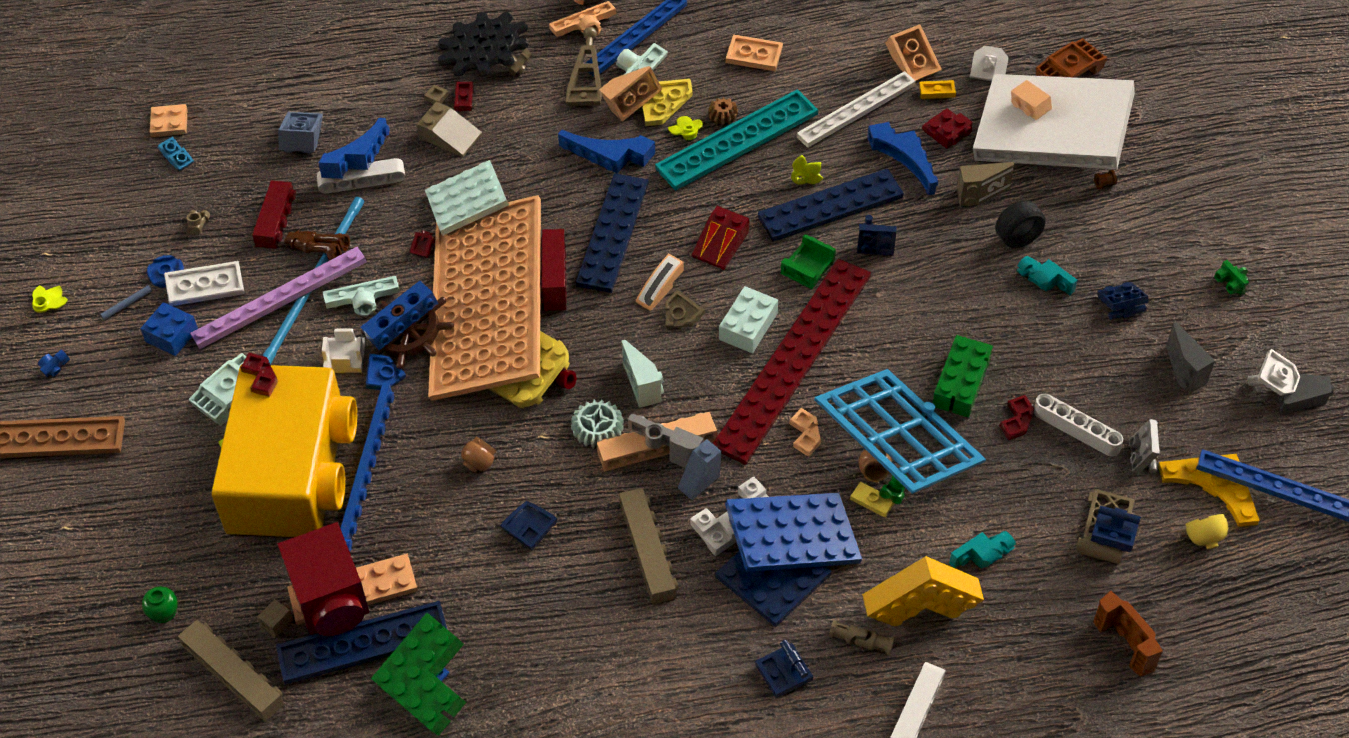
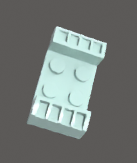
(217, 391)

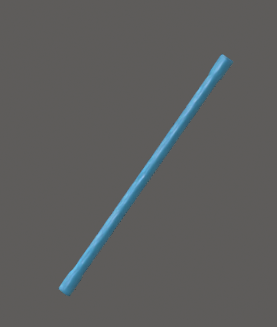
(271, 351)

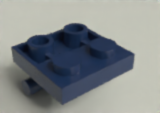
(876, 238)
(1124, 299)
(1115, 528)
(784, 669)

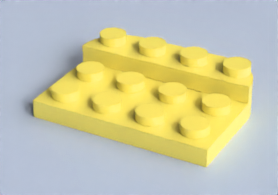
(553, 359)

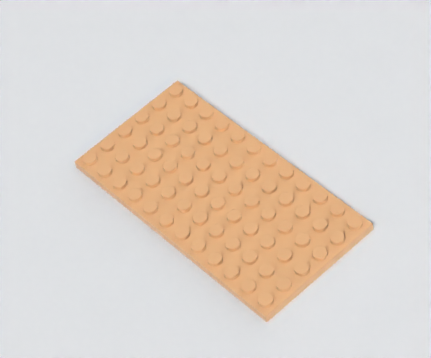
(492, 298)

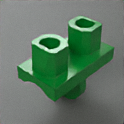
(1234, 276)

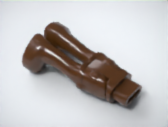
(308, 242)

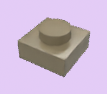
(436, 94)

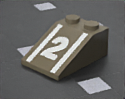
(983, 182)

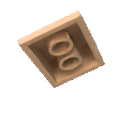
(913, 53)
(630, 91)

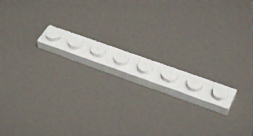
(855, 109)

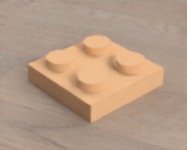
(168, 120)

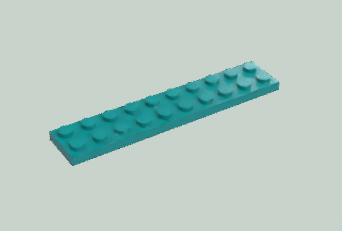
(736, 139)

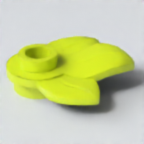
(686, 127)
(808, 172)
(47, 299)

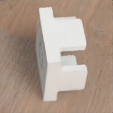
(344, 352)

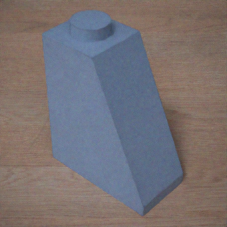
(701, 469)

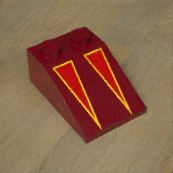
(721, 237)

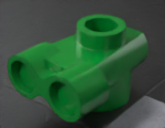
(893, 491)

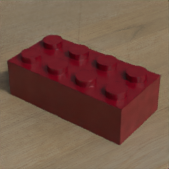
(553, 270)

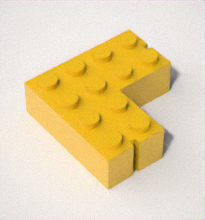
(923, 586)

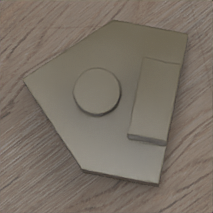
(681, 311)

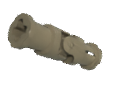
(857, 636)

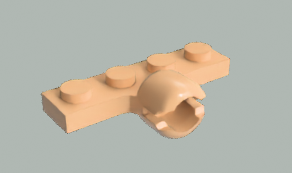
(583, 19)

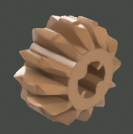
(723, 111)

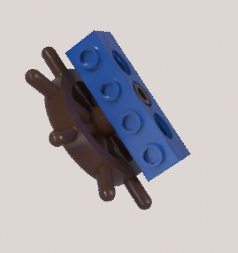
(403, 321)

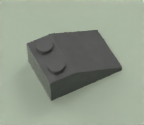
(1189, 360)

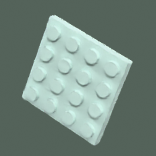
(466, 197)

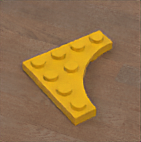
(1233, 494)

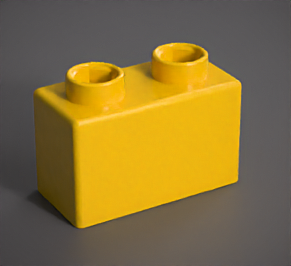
(281, 453)

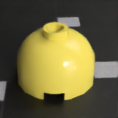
(1208, 531)

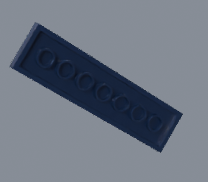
(830, 205)
(612, 233)
(364, 643)

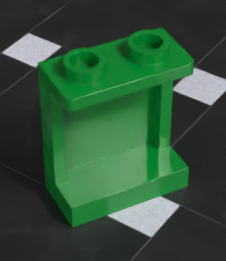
(809, 262)

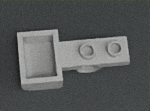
(680, 441)

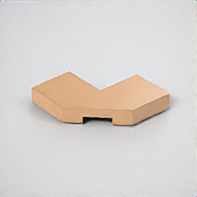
(810, 436)

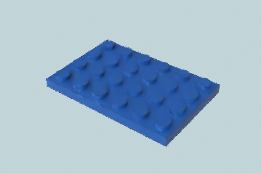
(792, 532)

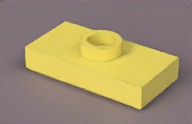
(870, 499)

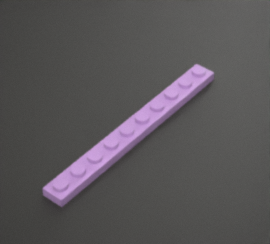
(278, 297)

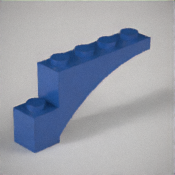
(906, 149)
(609, 153)
(357, 154)

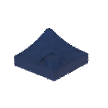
(528, 524)

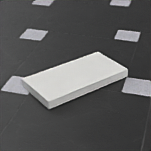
(204, 283)

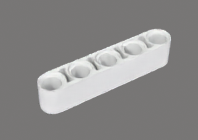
(379, 173)
(1078, 425)
(919, 702)

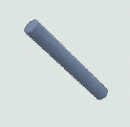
(126, 302)

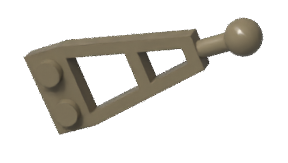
(585, 95)

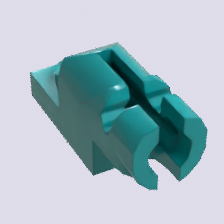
(1047, 275)
(983, 550)

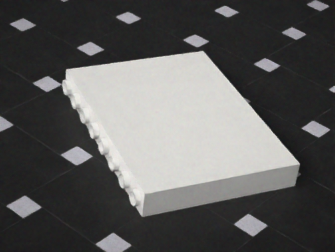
(1079, 130)

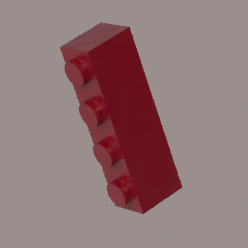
(274, 214)

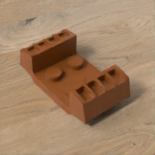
(1072, 61)
(1134, 629)

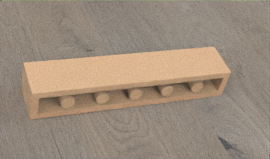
(631, 447)

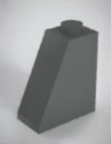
(1310, 392)

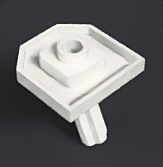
(988, 62)
(1276, 374)

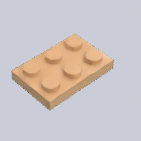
(754, 52)

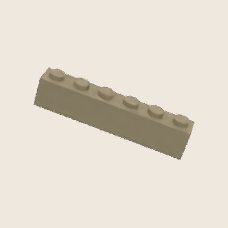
(647, 546)
(231, 670)

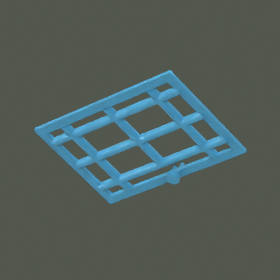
(927, 410)

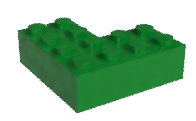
(413, 670)

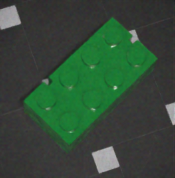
(962, 375)

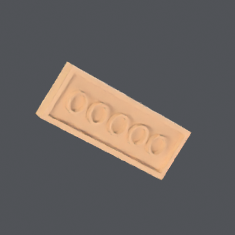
(379, 581)

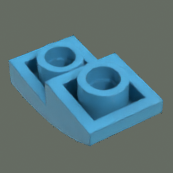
(175, 154)

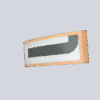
(660, 282)

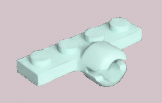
(631, 62)
(362, 295)

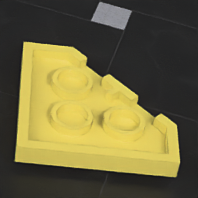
(667, 101)

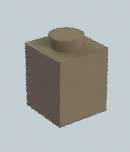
(275, 617)

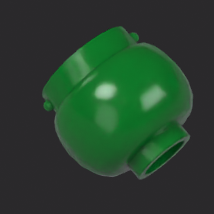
(160, 604)

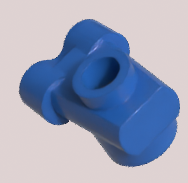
(51, 365)

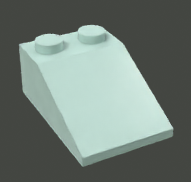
(642, 376)

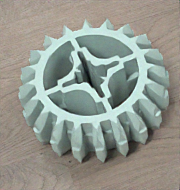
(586, 425)

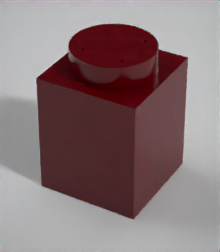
(325, 580)

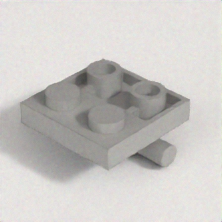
(1145, 447)

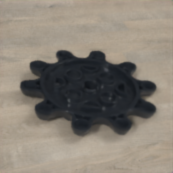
(497, 39)

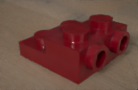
(948, 128)

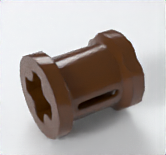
(1105, 179)

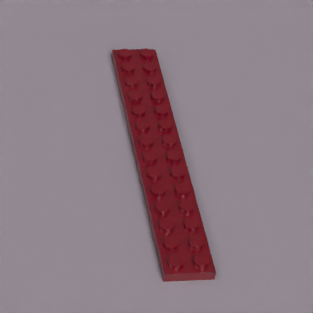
(791, 361)

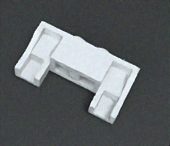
(719, 532)

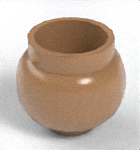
(477, 455)
(871, 467)

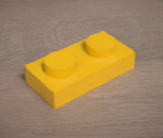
(937, 89)

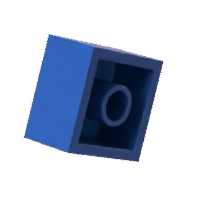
(169, 329)

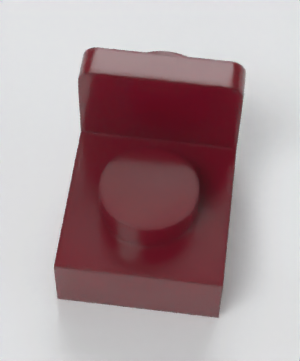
(422, 244)

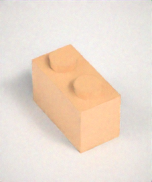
(1031, 100)

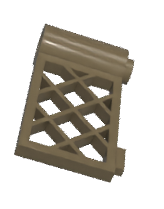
(1094, 549)

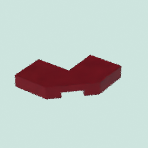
(265, 376)
(1023, 413)

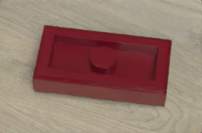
(463, 96)

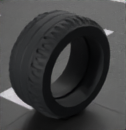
(1020, 224)

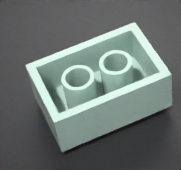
(748, 319)

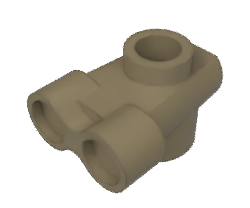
(518, 65)
(196, 221)

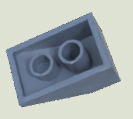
(300, 132)

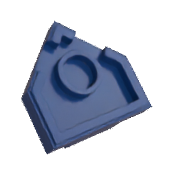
(382, 370)

